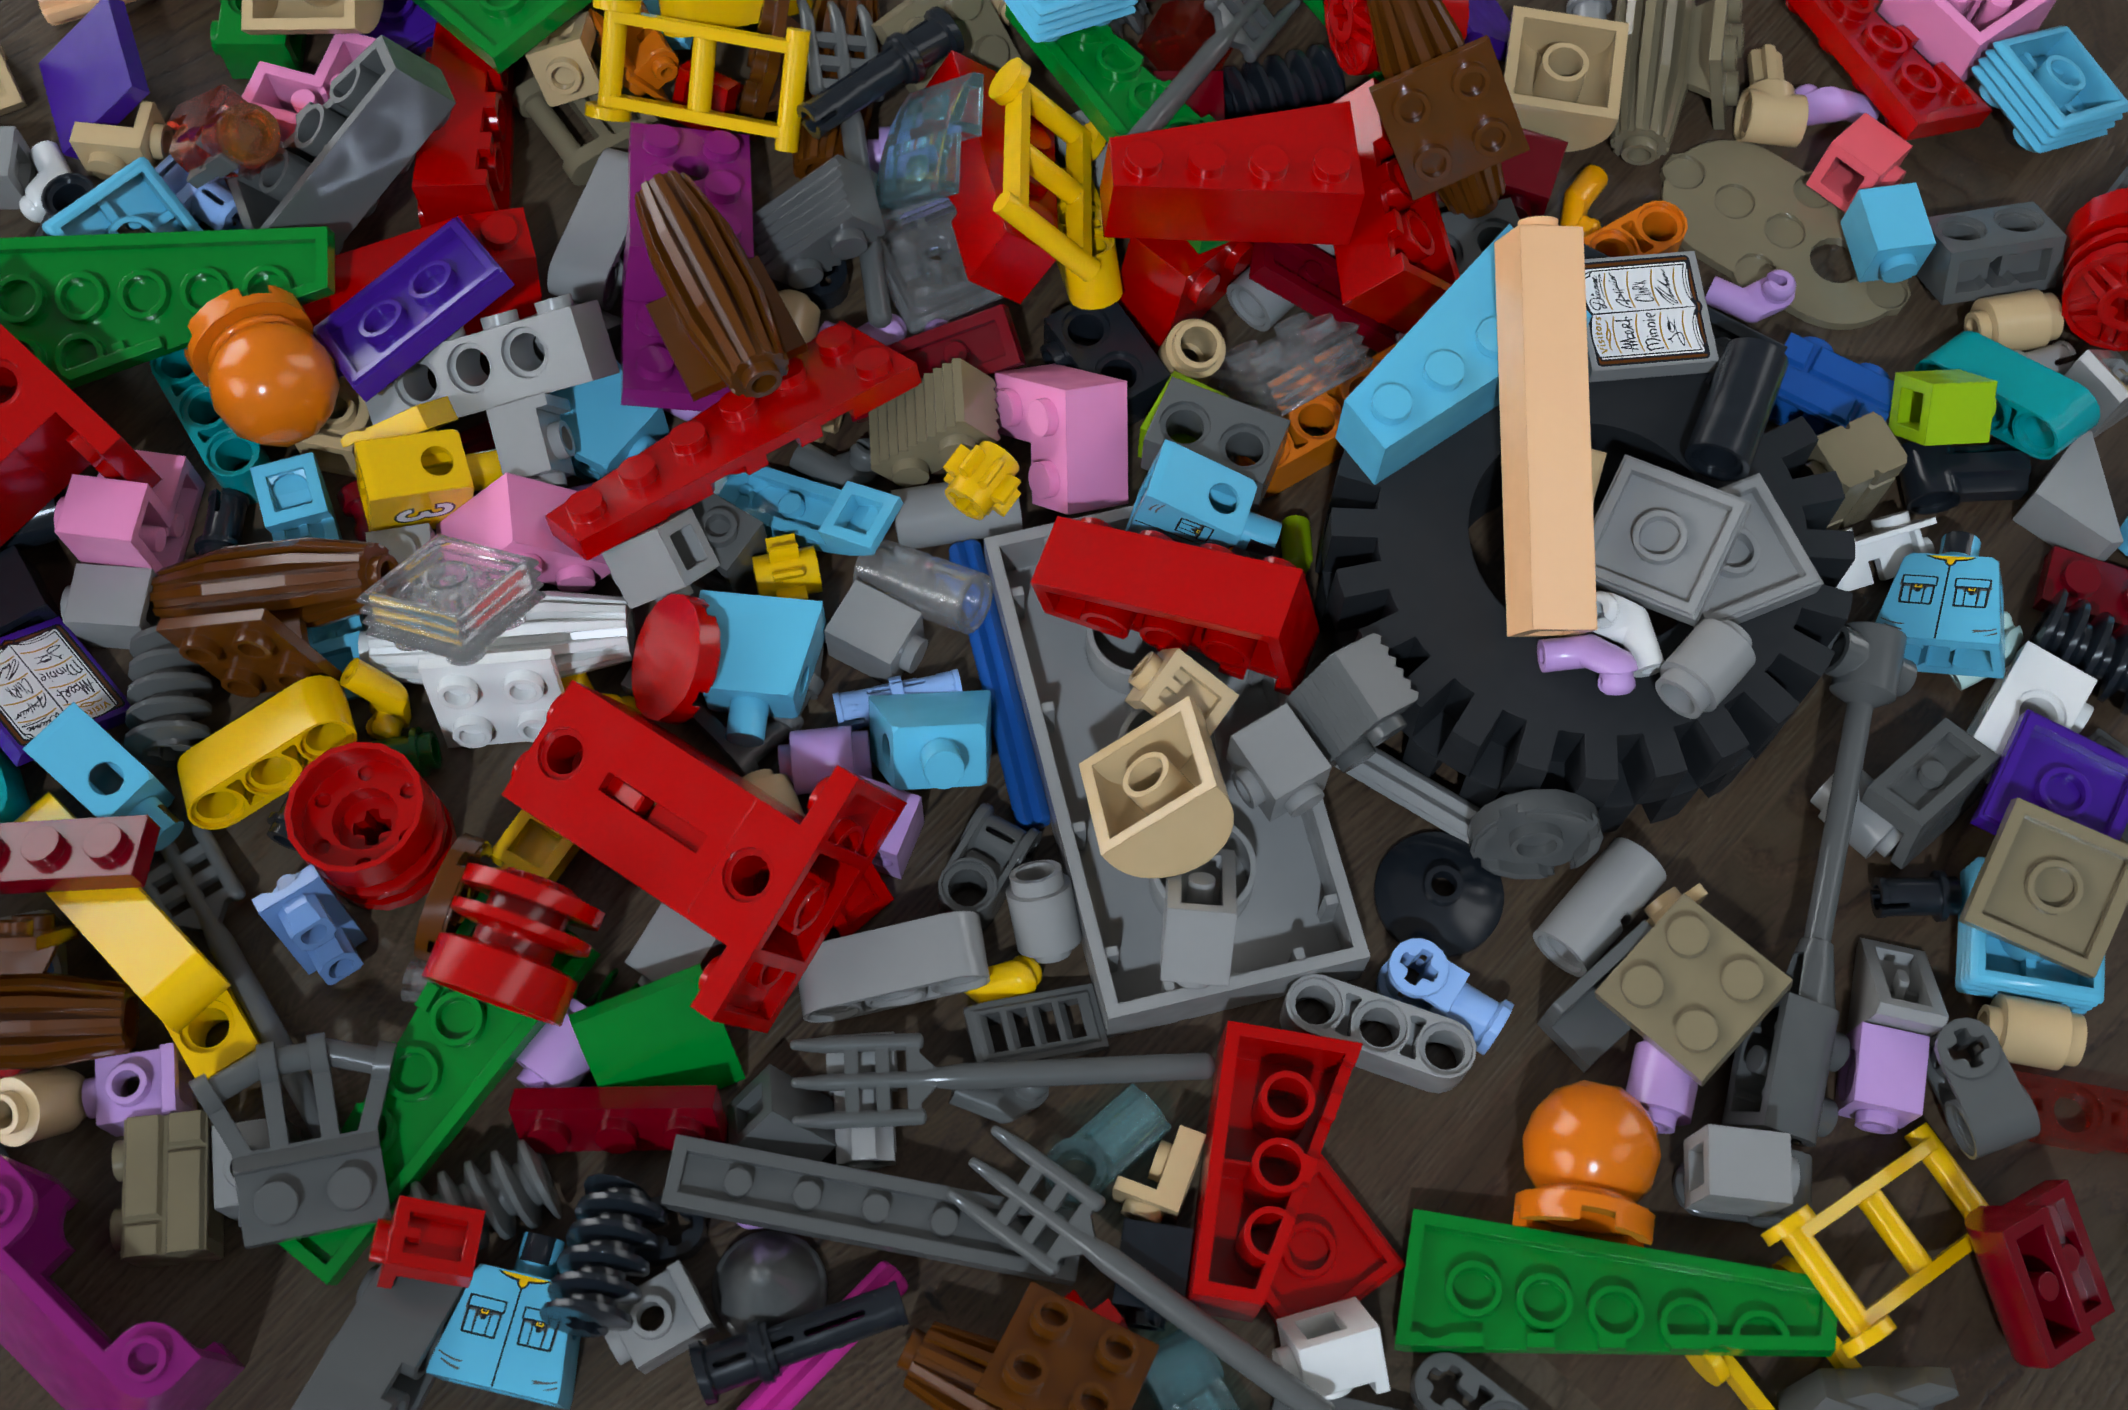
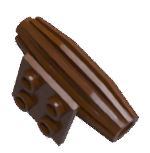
(763, 87)
(1443, 105)
(719, 307)
(251, 604)
(52, 1015)
(1046, 1360)

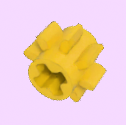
(982, 480)
(787, 569)

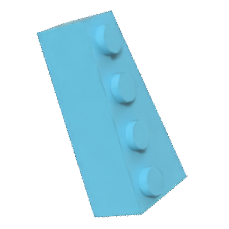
(1431, 380)

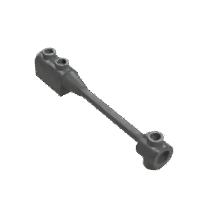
(1787, 1058)

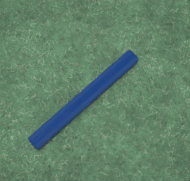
(1007, 712)

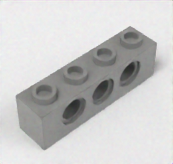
(573, 345)

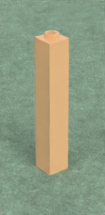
(1545, 430)

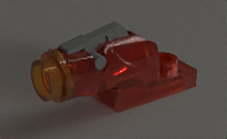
(222, 136)

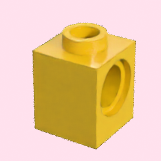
(236, 1045)

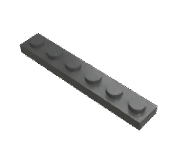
(845, 1206)

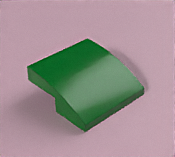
(656, 1037)

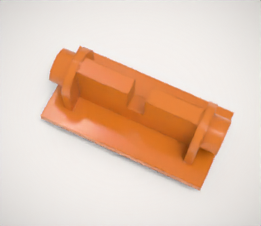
(647, 59)

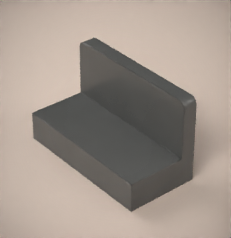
(1930, 787)
(1581, 1022)

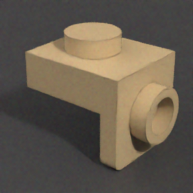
(110, 147)

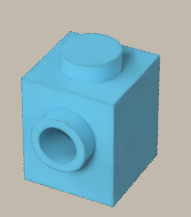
(1887, 233)

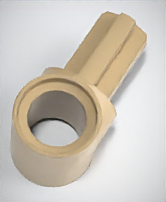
(1769, 107)

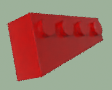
(469, 159)
(1238, 180)
(1399, 246)
(990, 247)
(1173, 283)
(1181, 597)
(1262, 1145)

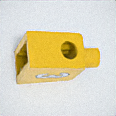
(419, 477)

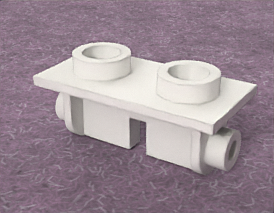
(1887, 545)

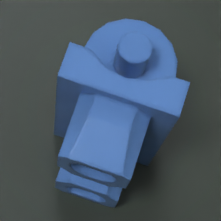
(313, 924)

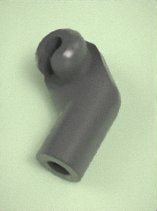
(837, 469)
(1000, 1104)

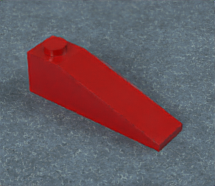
(499, 231)

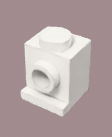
(1333, 1349)

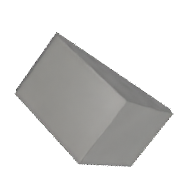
(2107, 379)
(2074, 504)
(1895, 989)

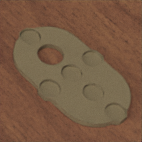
(1759, 216)

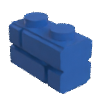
(1828, 387)

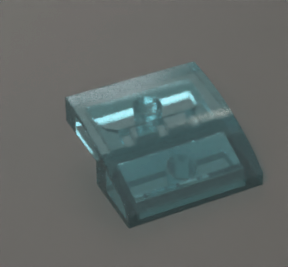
(925, 142)

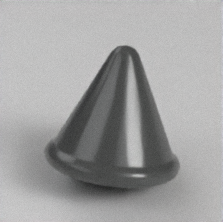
(768, 1280)

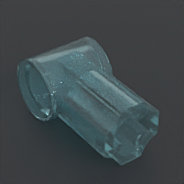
(1112, 1140)
(1187, 1376)

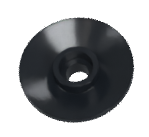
(1414, 910)

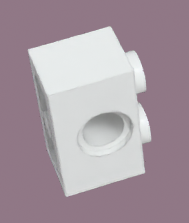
(2036, 683)

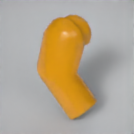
(1580, 197)

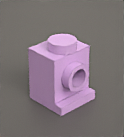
(160, 1091)

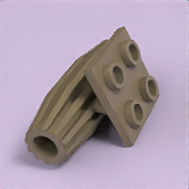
(1667, 53)

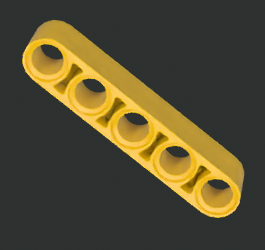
(139, 941)

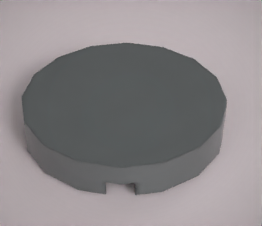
(1534, 832)

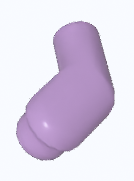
(1756, 300)
(1593, 653)

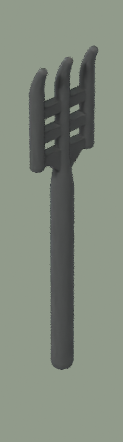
(1228, 34)
(852, 129)
(207, 917)
(923, 1077)
(1079, 1238)

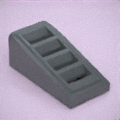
(1007, 1010)

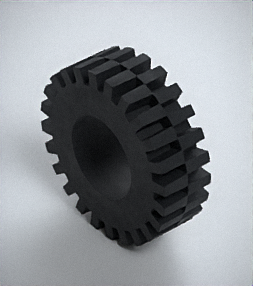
(1405, 569)

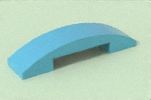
(299, 506)
(819, 515)

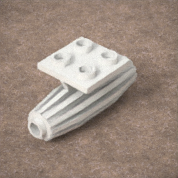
(521, 674)

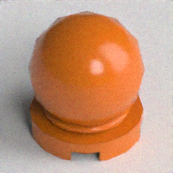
(263, 366)
(1590, 1165)

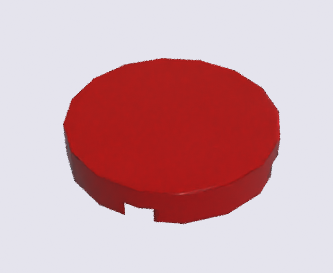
(675, 658)

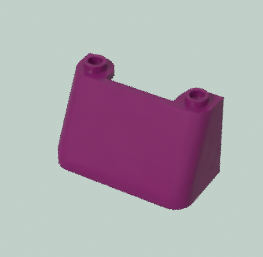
(61, 1344)

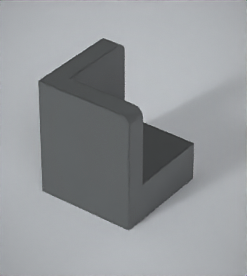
(764, 1113)

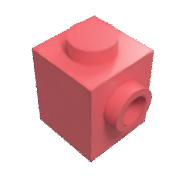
(1859, 159)

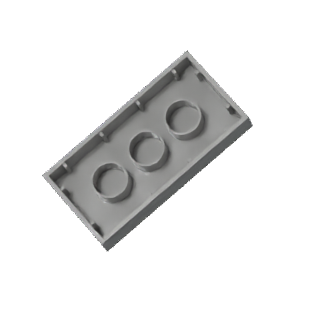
(1289, 874)

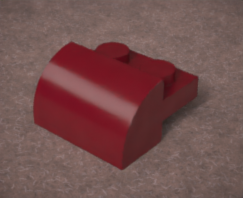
(2040, 1273)

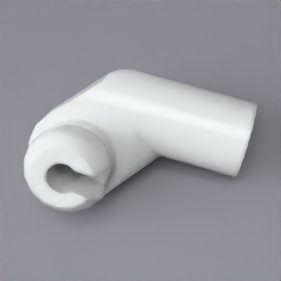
(49, 164)
(1630, 627)

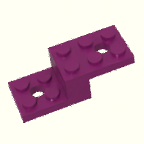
(725, 175)

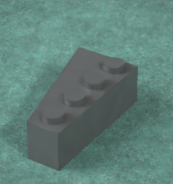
(348, 146)
(383, 1348)

